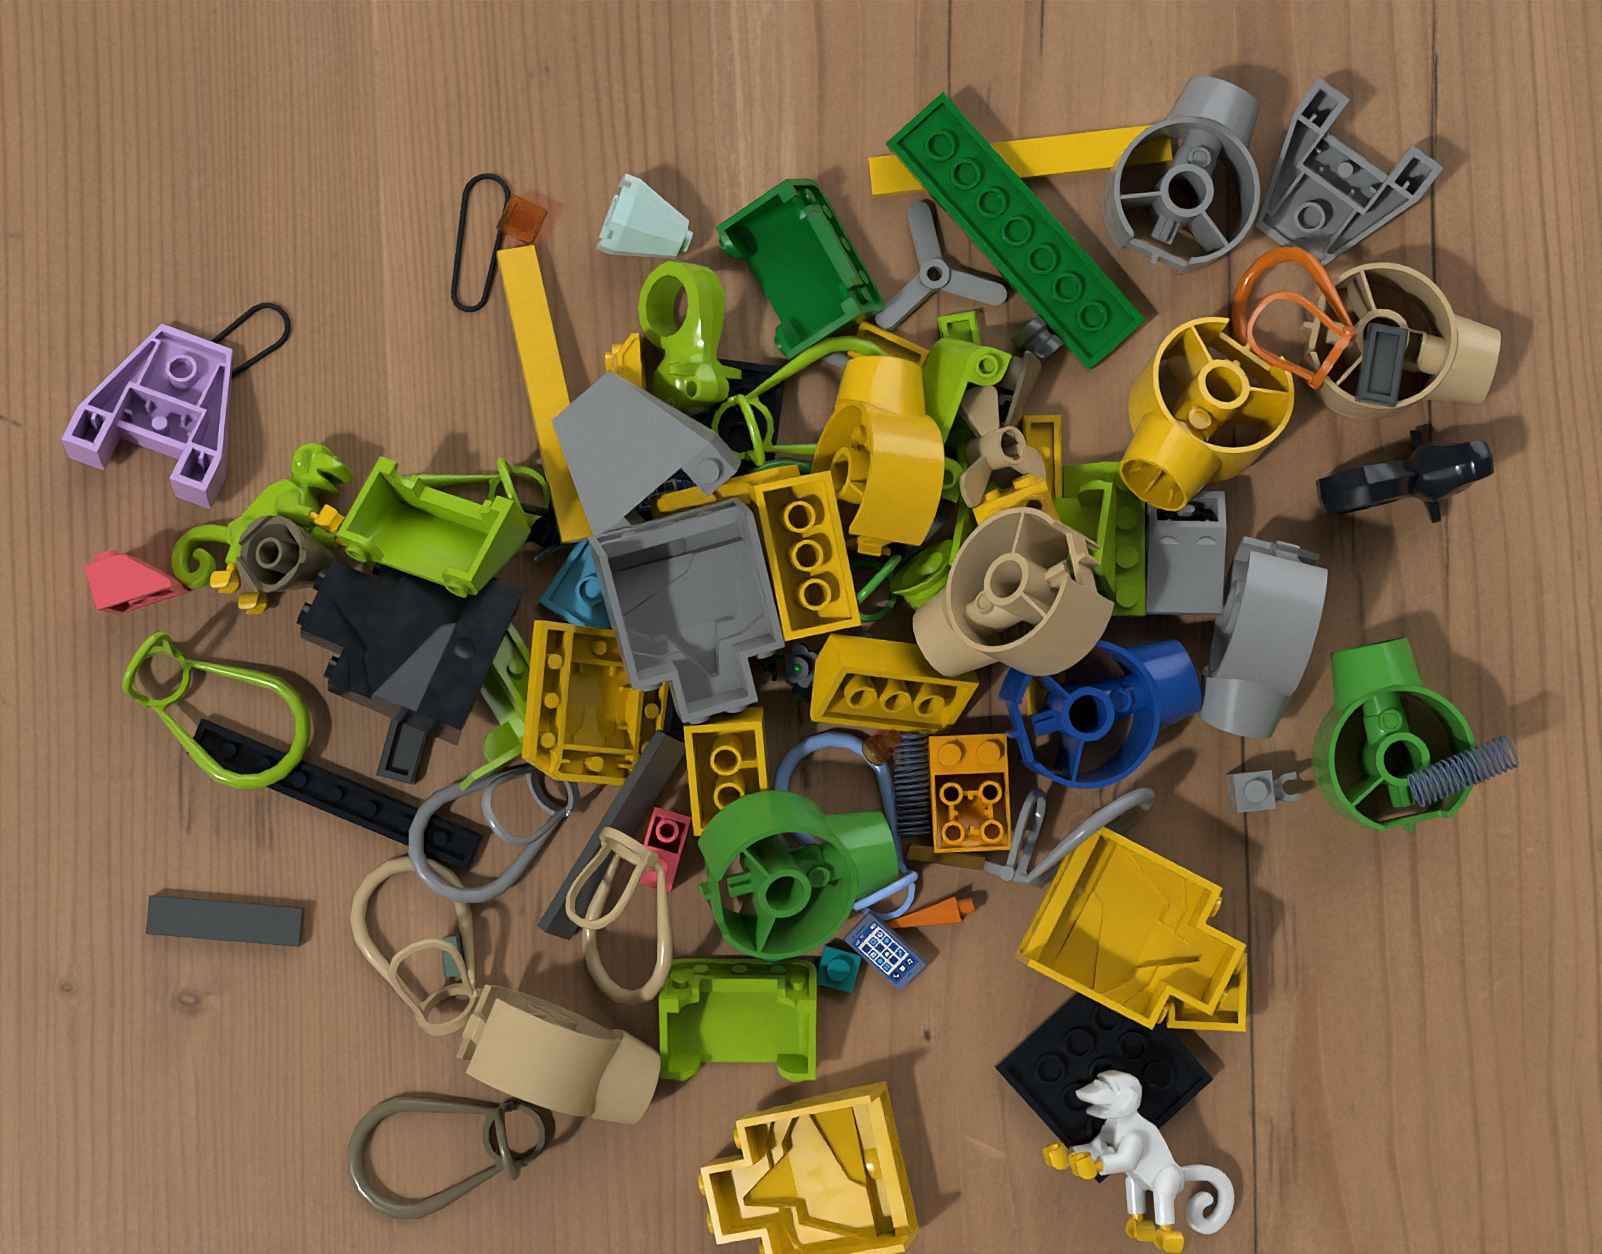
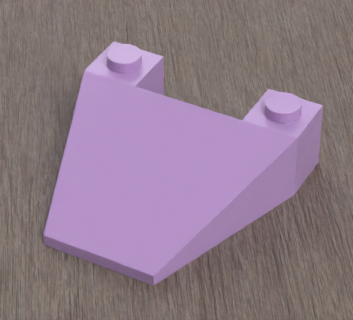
(167, 399)

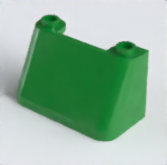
(802, 264)

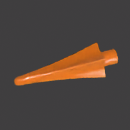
(942, 912)

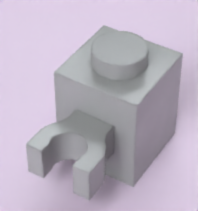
(1257, 790)

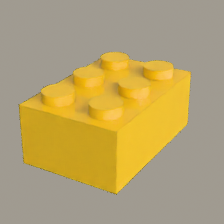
(725, 761)

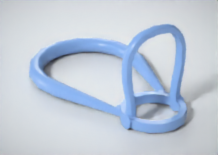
(887, 791)

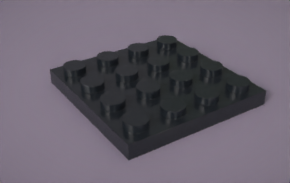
(1088, 1040)

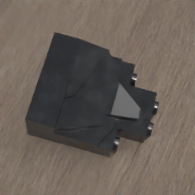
(408, 643)

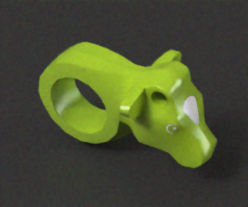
(690, 373)

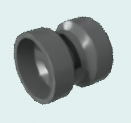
(1038, 340)

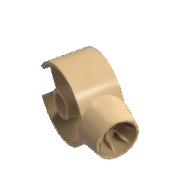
(1457, 356)
(1008, 574)
(558, 1057)

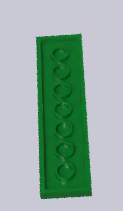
(1015, 231)

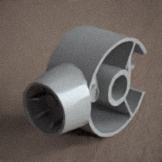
(1214, 123)
(1262, 636)

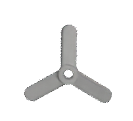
(931, 259)

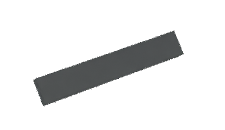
(624, 815)

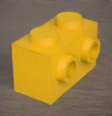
(1026, 492)

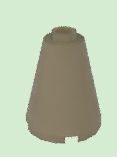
(280, 555)

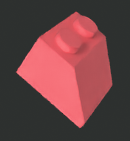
(128, 583)

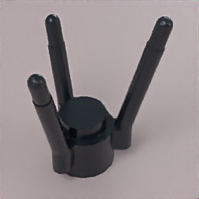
(543, 531)

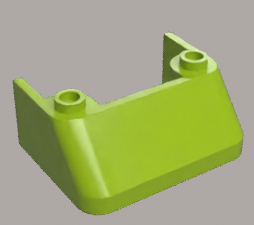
(506, 695)

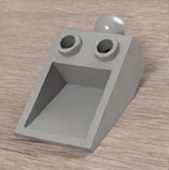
(1186, 557)

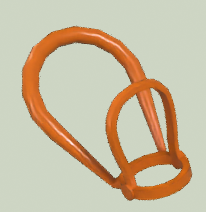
(1245, 330)

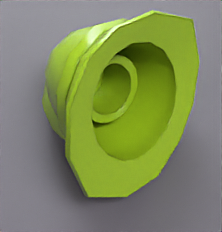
(923, 574)

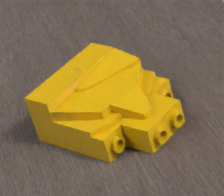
(1131, 931)
(815, 1178)

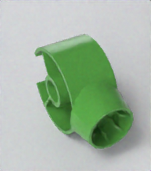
(1374, 678)
(780, 911)

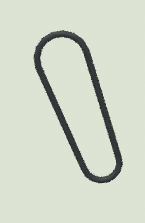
(460, 239)
(270, 349)

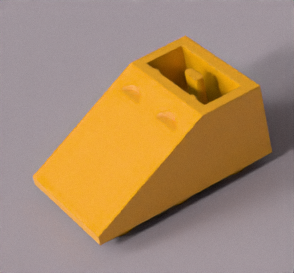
(969, 792)

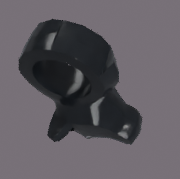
(1428, 474)

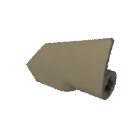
(1018, 387)

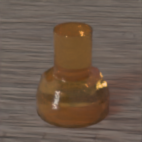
(878, 748)

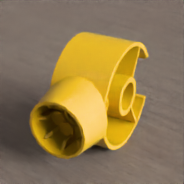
(1172, 454)
(882, 455)

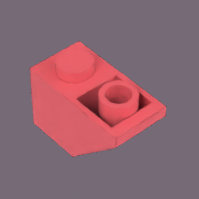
(667, 838)

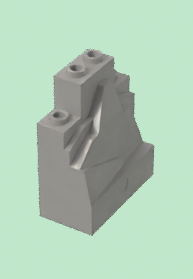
(690, 605)

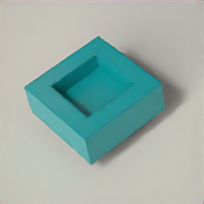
(838, 968)

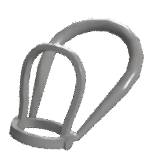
(1136, 803)
(516, 869)

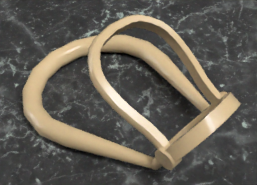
(643, 860)
(389, 971)

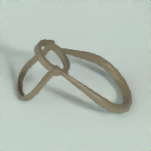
(443, 1199)

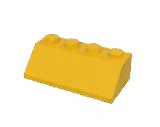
(805, 554)
(885, 687)

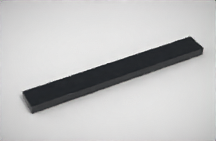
(339, 795)

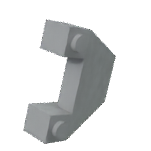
(1326, 191)
(629, 444)

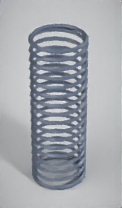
(1419, 781)
(912, 791)

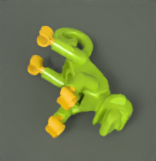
(313, 473)

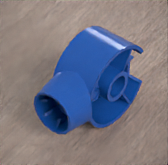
(1156, 688)

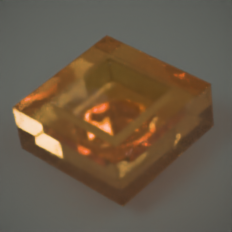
(521, 220)

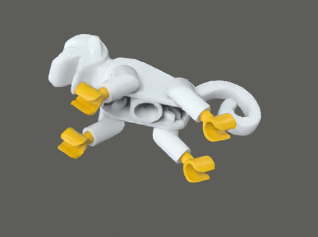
(1139, 1150)

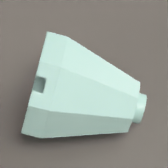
(643, 224)

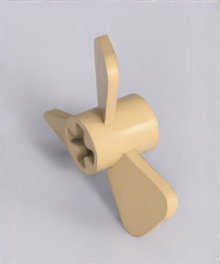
(991, 446)

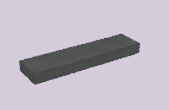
(225, 920)

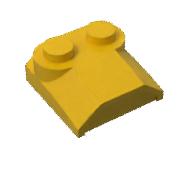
(628, 360)
(1228, 1018)

